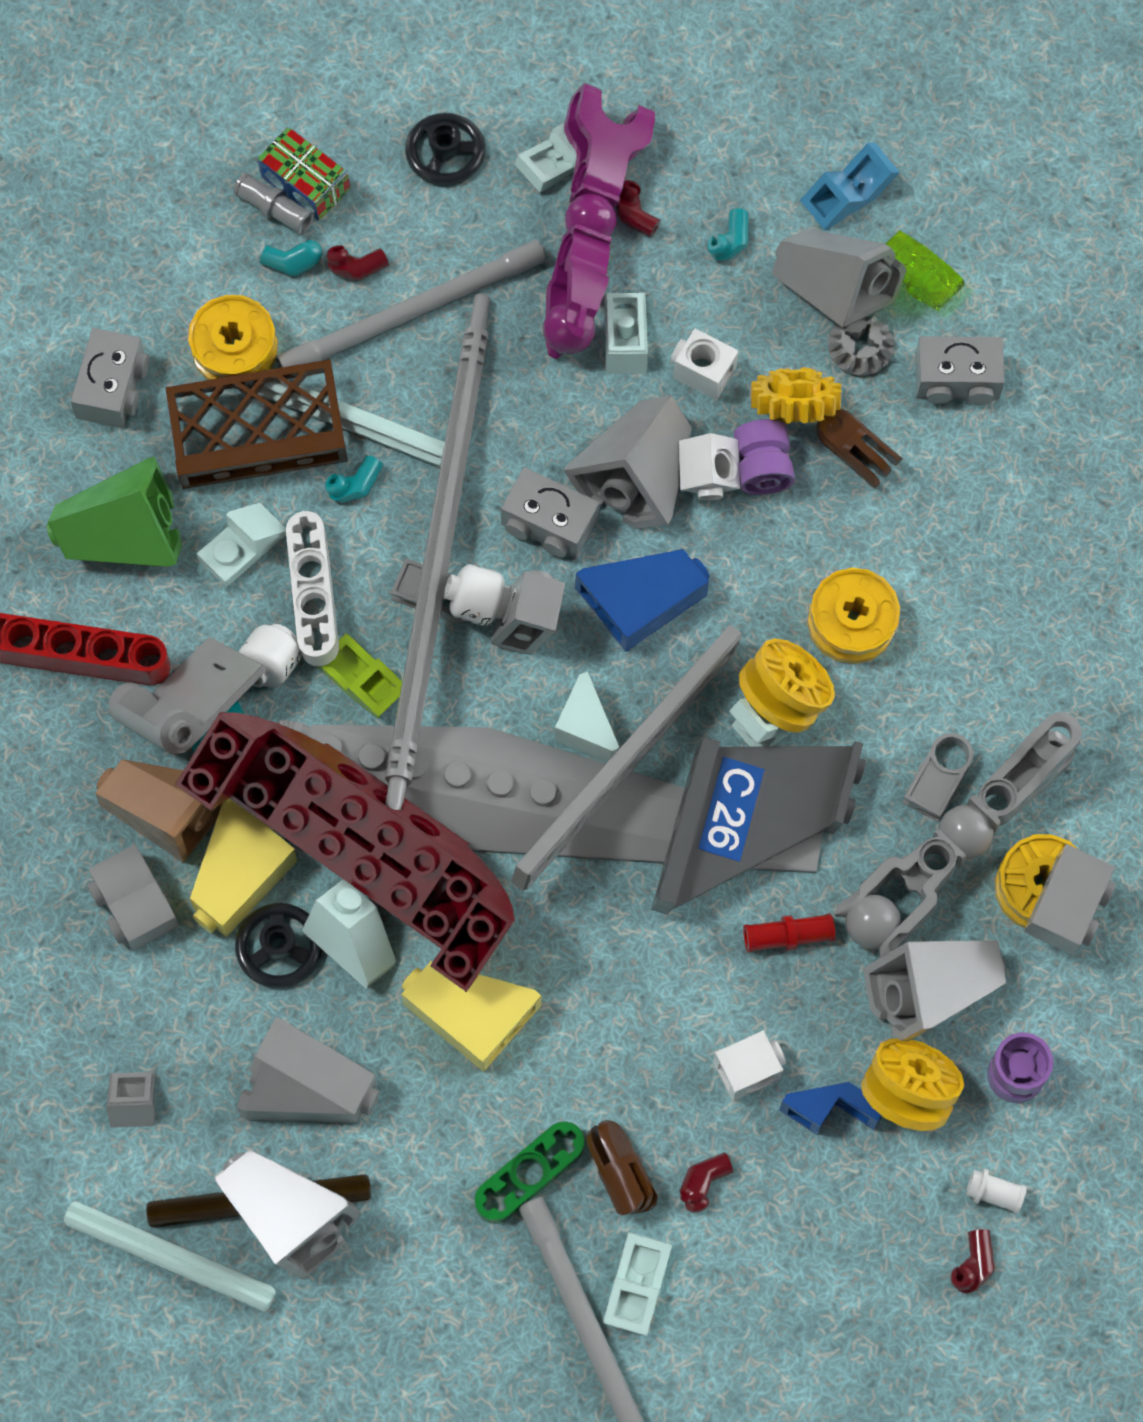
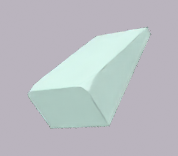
(625, 333)

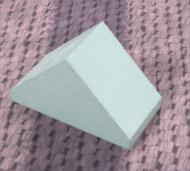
(584, 722)

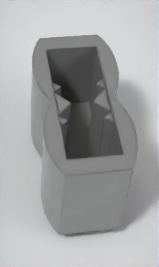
(132, 897)

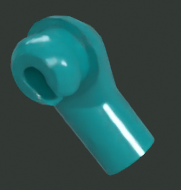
(734, 240)
(295, 260)
(357, 486)

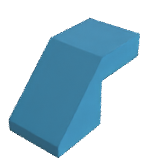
(846, 191)

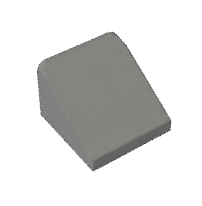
(131, 1099)

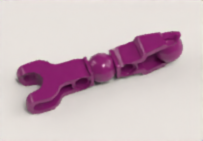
(590, 219)

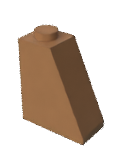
(155, 807)

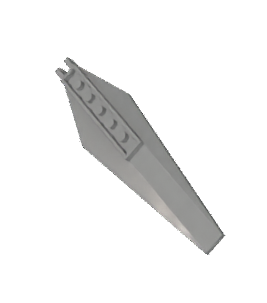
(510, 790)

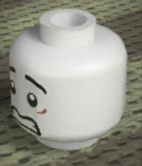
(477, 595)
(276, 650)

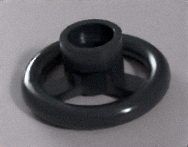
(443, 129)
(275, 929)

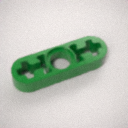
(562, 1159)

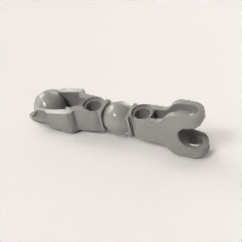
(961, 835)

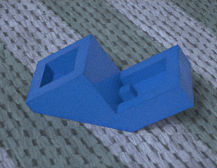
(815, 1105)

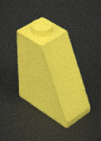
(237, 869)
(472, 1021)

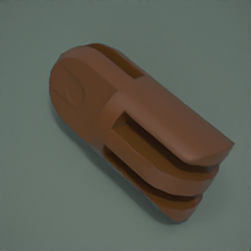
(848, 437)
(621, 1169)

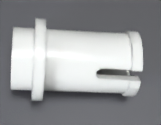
(995, 1191)

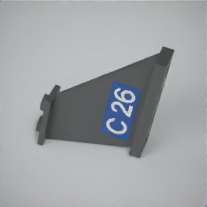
(751, 807)

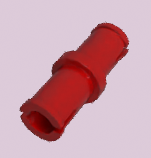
(789, 932)

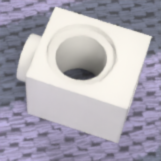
(708, 379)
(709, 465)
(749, 1065)

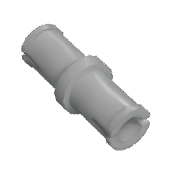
(273, 203)

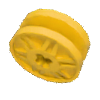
(227, 319)
(846, 638)
(786, 685)
(1018, 871)
(912, 1084)

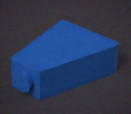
(642, 593)

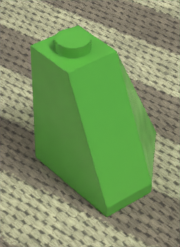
(119, 520)

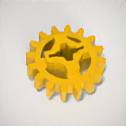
(796, 395)

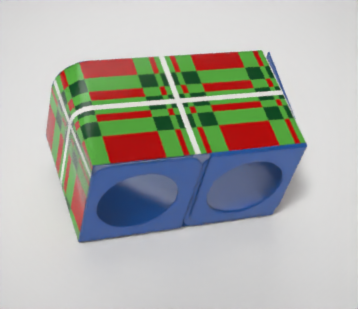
(306, 170)

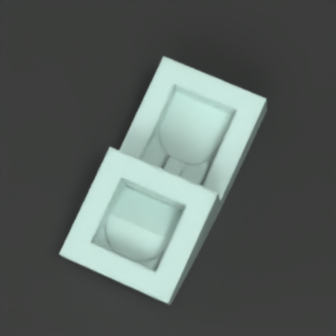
(548, 161)
(637, 1283)

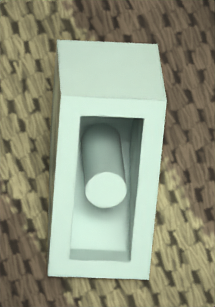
(351, 933)

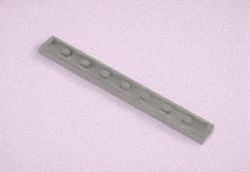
(626, 759)

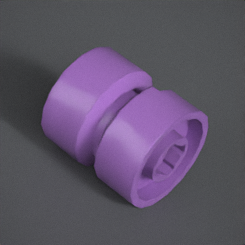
(764, 457)
(1020, 1067)

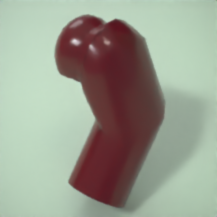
(631, 212)
(352, 267)
(698, 1180)
(977, 1266)

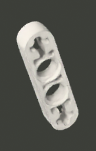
(309, 588)

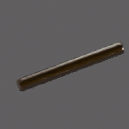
(218, 1206)

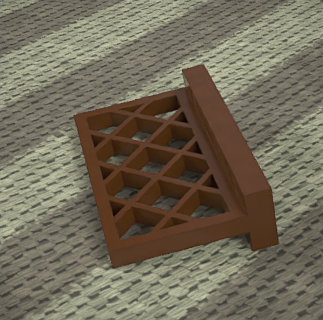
(259, 458)

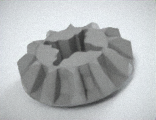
(869, 359)

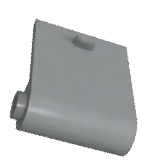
(188, 699)

